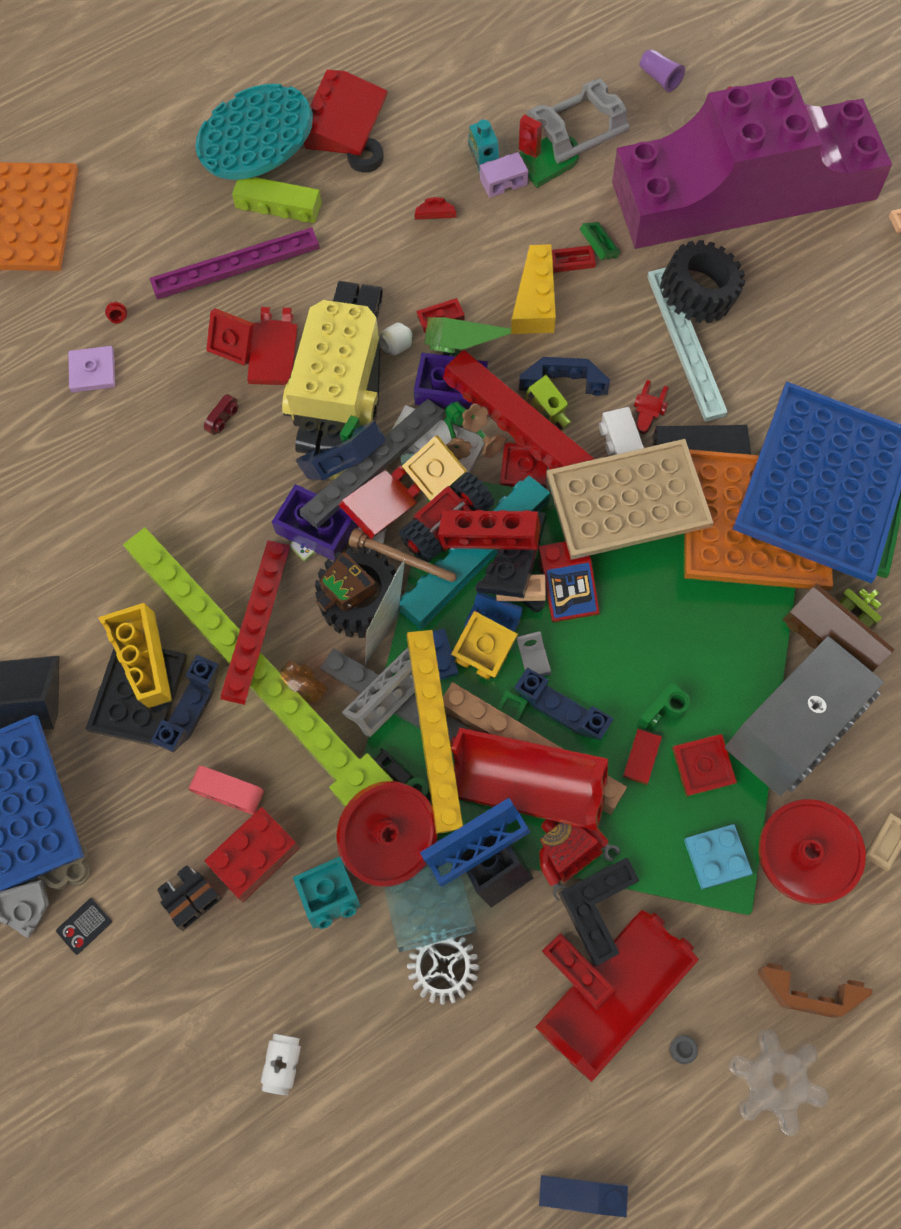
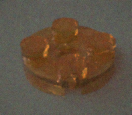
(301, 679)

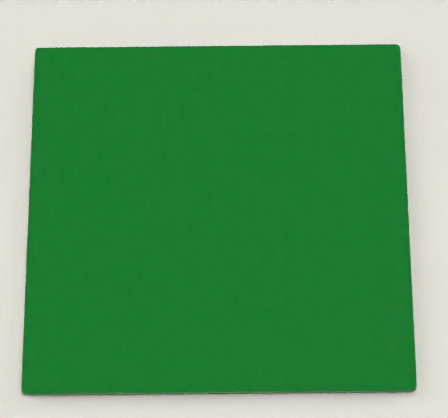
(651, 630)

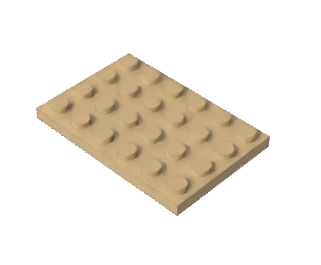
(629, 499)

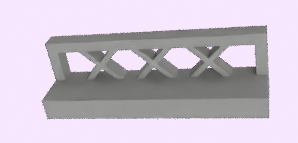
(392, 694)

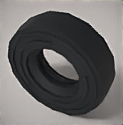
(370, 164)

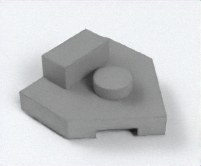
(24, 906)

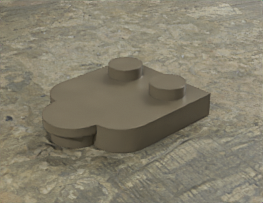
(73, 873)

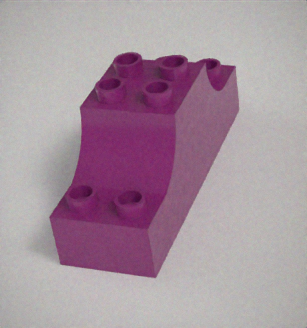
(748, 162)

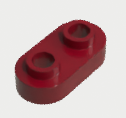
(220, 414)

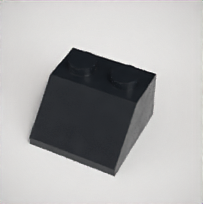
(499, 874)

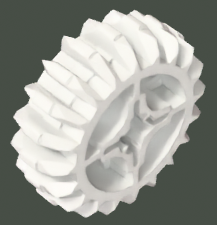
(432, 974)

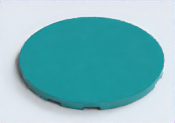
(254, 131)

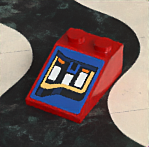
(568, 583)

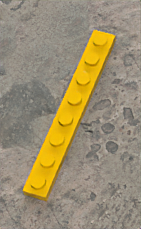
(434, 731)

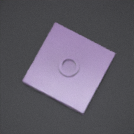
(91, 369)

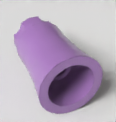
(663, 70)

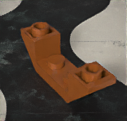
(778, 983)

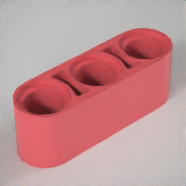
(226, 790)

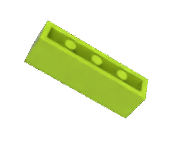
(277, 199)

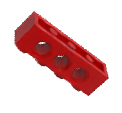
(489, 529)

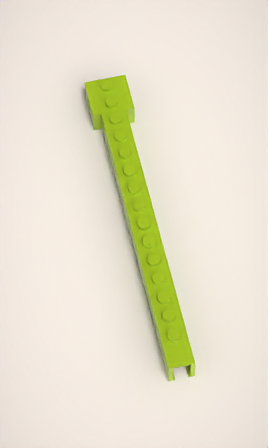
(289, 707)

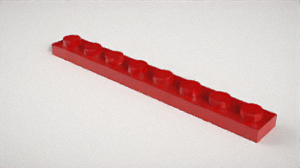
(255, 623)

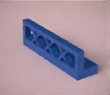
(471, 834)

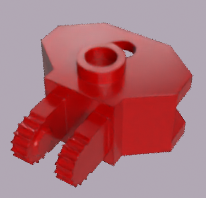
(649, 407)

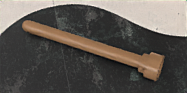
(360, 539)

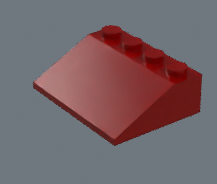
(344, 113)

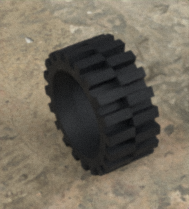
(689, 295)
(358, 619)

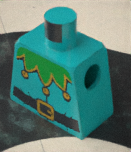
(482, 138)

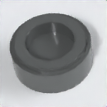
(683, 1049)

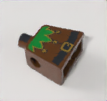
(345, 585)

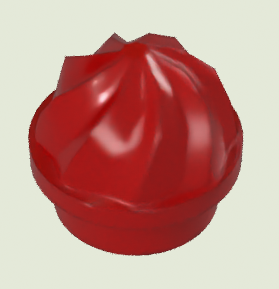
(116, 312)

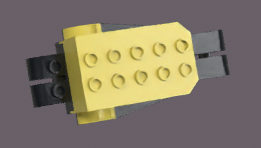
(336, 367)

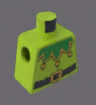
(548, 402)

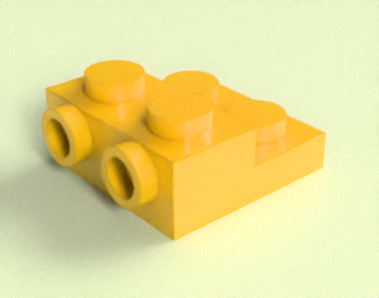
(484, 645)

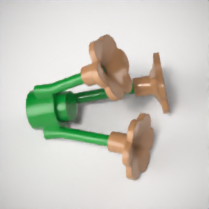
(472, 420)

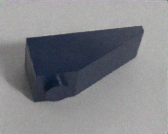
(584, 1196)

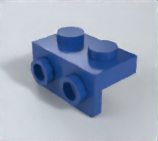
(498, 611)

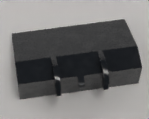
(29, 689)

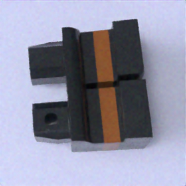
(177, 900)

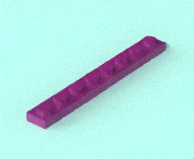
(234, 263)

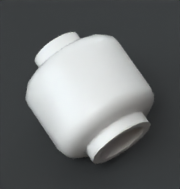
(395, 339)

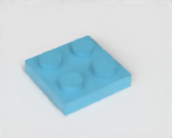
(717, 856)

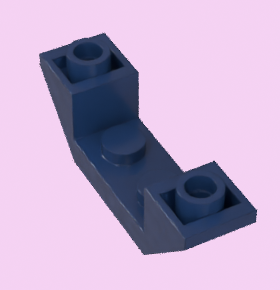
(575, 368)
(344, 455)
(191, 706)
(561, 709)

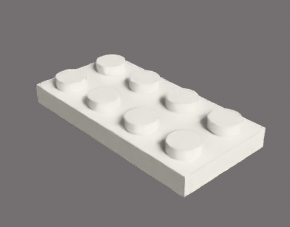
(441, 429)

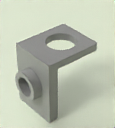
(534, 656)

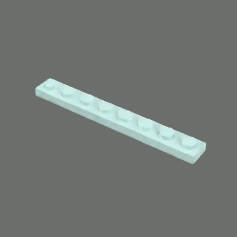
(690, 354)

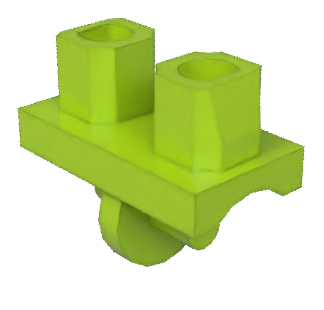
(868, 616)

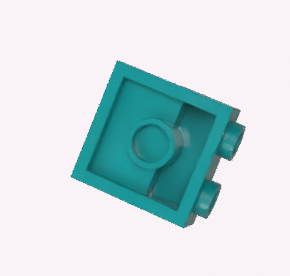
(327, 893)

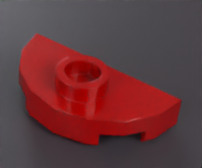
(435, 209)

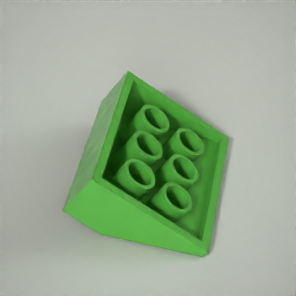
(454, 334)

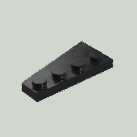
(510, 570)

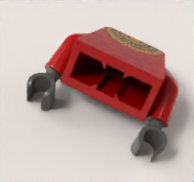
(569, 850)

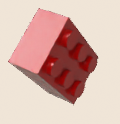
(252, 854)

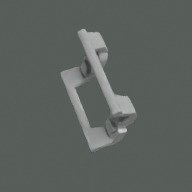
(555, 129)

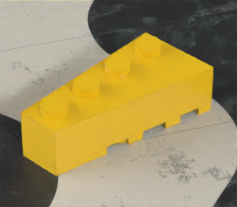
(535, 299)
(140, 652)

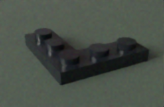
(581, 907)

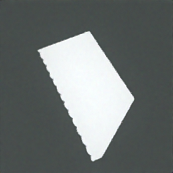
(385, 615)

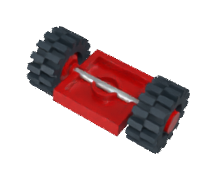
(422, 532)

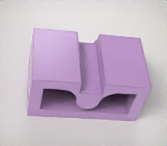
(503, 174)

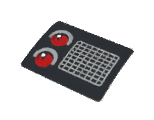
(83, 926)

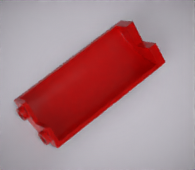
(534, 776)
(643, 976)

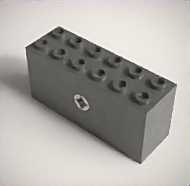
(805, 717)

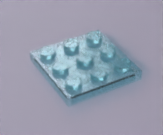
(426, 911)

